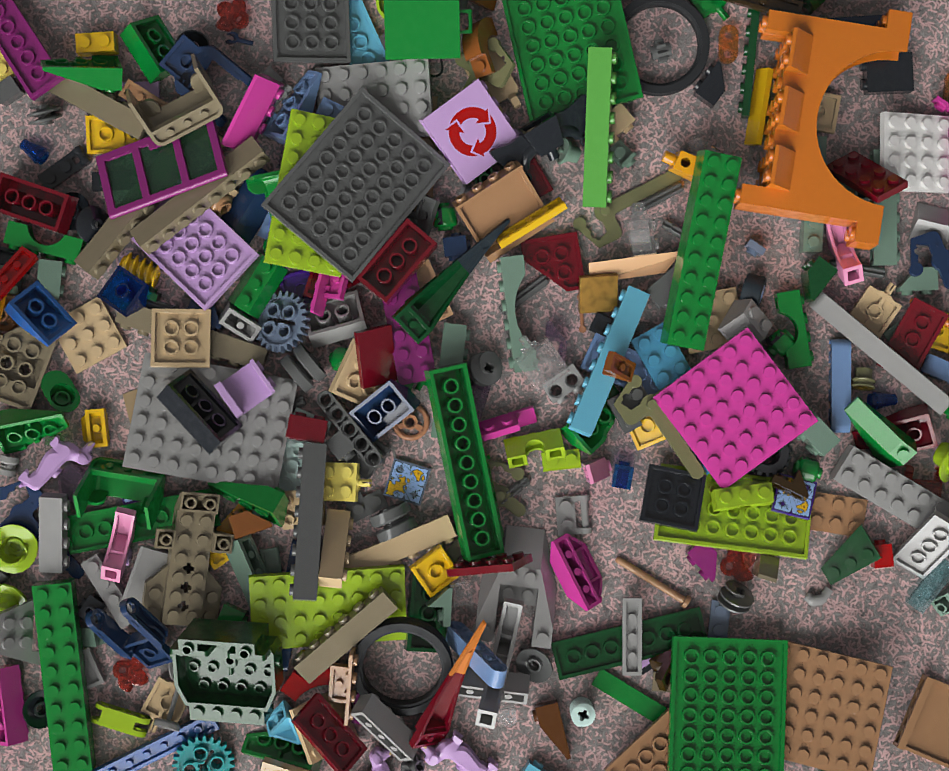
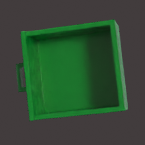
(423, 29)

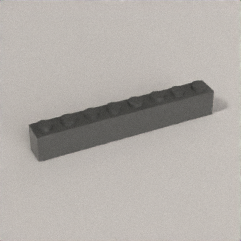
(309, 522)

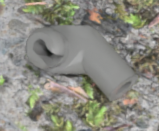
(816, 600)

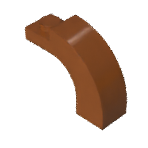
(476, 47)

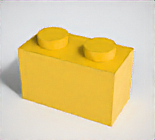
(97, 43)

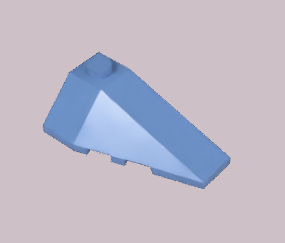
(302, 99)

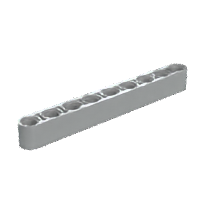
(881, 352)

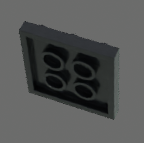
(672, 498)

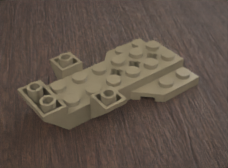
(22, 349)
(189, 542)

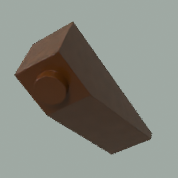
(551, 723)

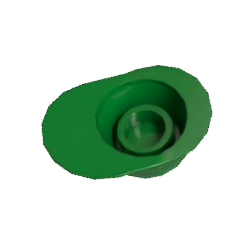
(60, 391)

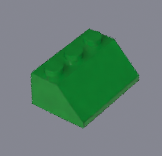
(149, 44)
(257, 286)

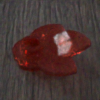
(229, 13)
(741, 562)
(132, 676)

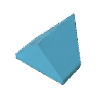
(280, 724)

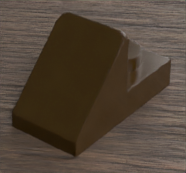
(795, 488)
(662, 666)

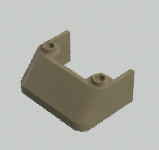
(181, 115)

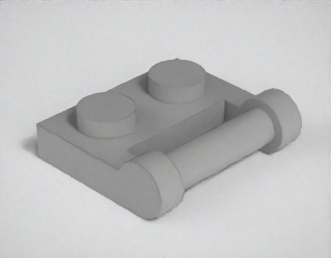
(566, 515)

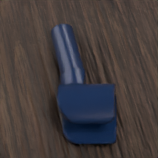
(238, 39)

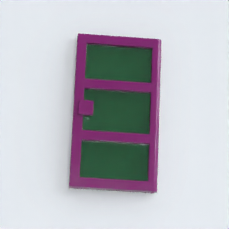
(151, 173)

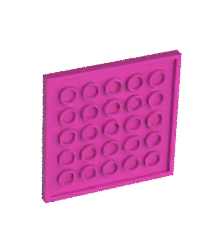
(735, 408)

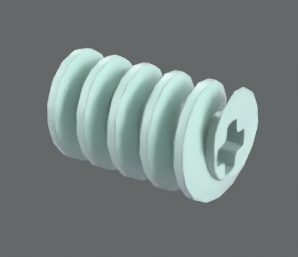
(579, 705)

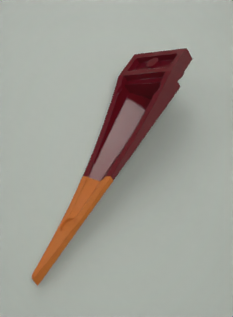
(437, 717)

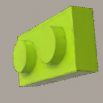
(571, 461)

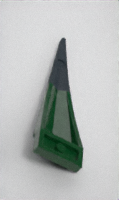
(427, 305)

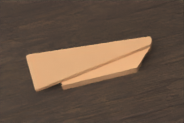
(634, 266)

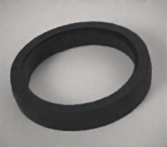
(703, 43)
(416, 627)

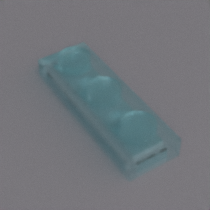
(929, 587)

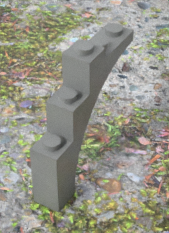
(503, 649)

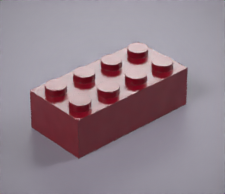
(36, 204)
(397, 261)

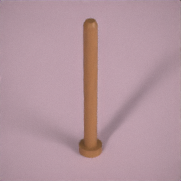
(653, 581)

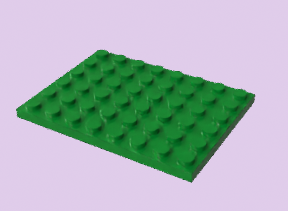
(553, 45)
(727, 704)

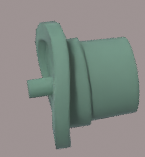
(568, 152)

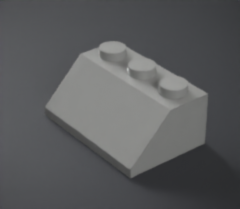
(338, 322)
(147, 564)

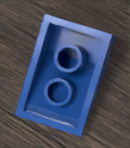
(40, 314)

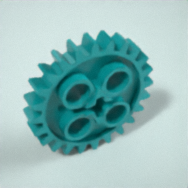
(188, 756)

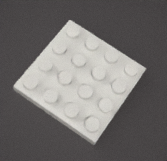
(916, 150)

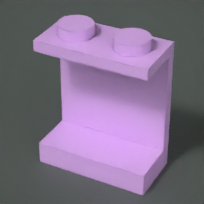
(246, 388)

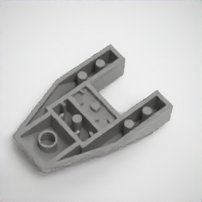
(531, 584)

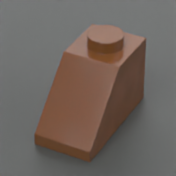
(247, 523)

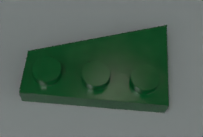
(852, 556)

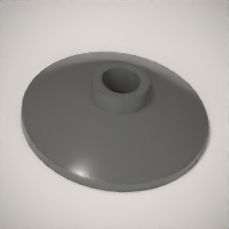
(526, 664)

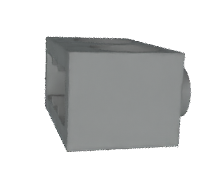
(565, 387)

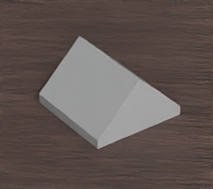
(928, 219)

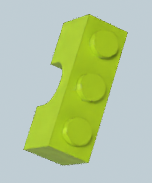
(547, 441)
(739, 496)

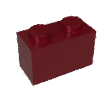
(306, 428)

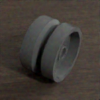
(303, 367)
(393, 521)

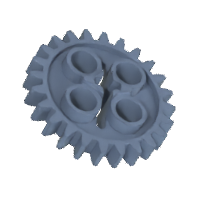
(277, 339)

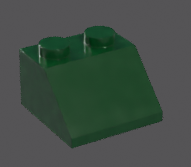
(815, 277)

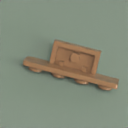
(341, 684)

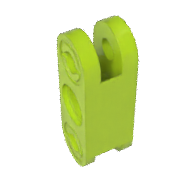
(121, 719)

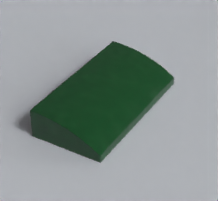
(418, 609)

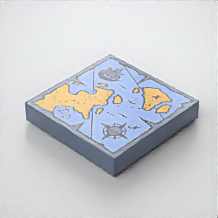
(407, 481)

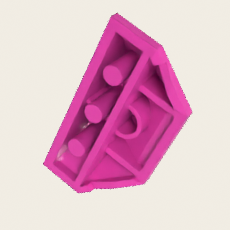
(576, 571)

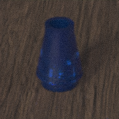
(35, 152)
(881, 400)

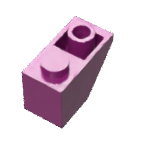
(705, 559)

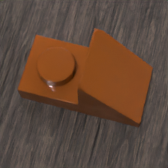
(618, 367)

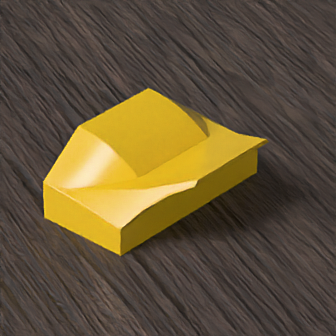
(96, 427)

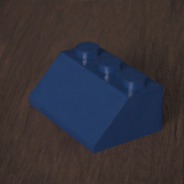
(384, 409)

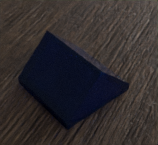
(124, 292)

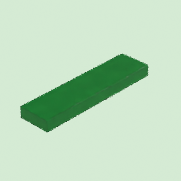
(628, 695)

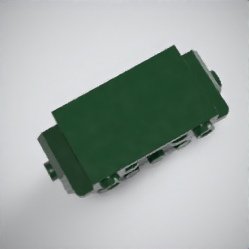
(203, 663)

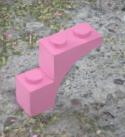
(847, 262)
(120, 542)

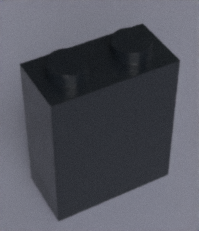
(888, 76)

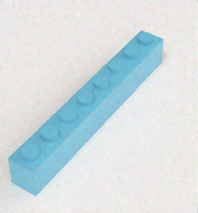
(617, 339)

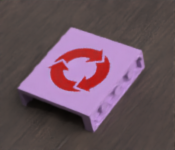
(468, 129)

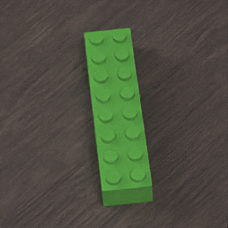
(598, 126)

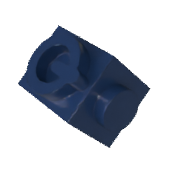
(455, 246)

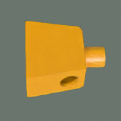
(674, 161)

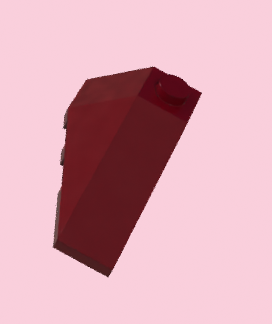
(914, 422)

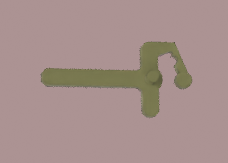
(498, 78)
(607, 214)
(649, 407)
(511, 504)

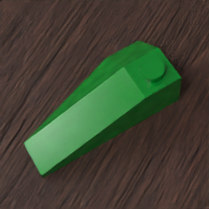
(265, 500)

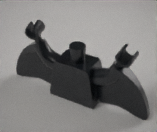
(544, 135)

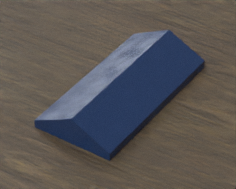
(246, 212)

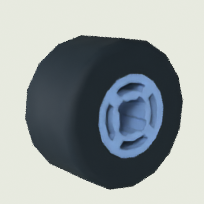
(753, 288)

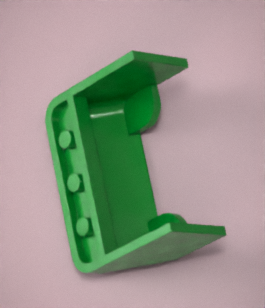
(108, 478)

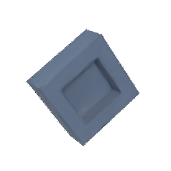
(754, 248)

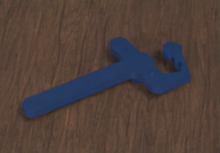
(939, 254)
(23, 515)

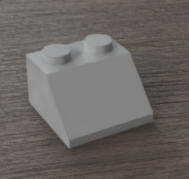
(745, 314)

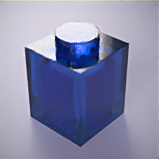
(622, 475)

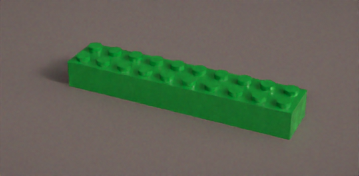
(701, 249)
(464, 461)
(64, 675)

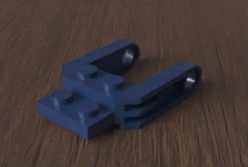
(180, 65)
(145, 644)

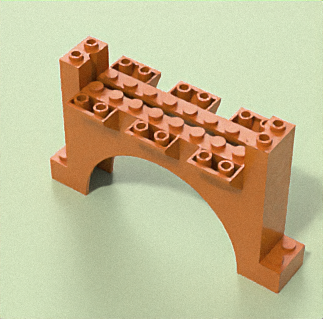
(793, 172)

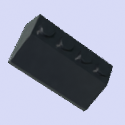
(199, 411)

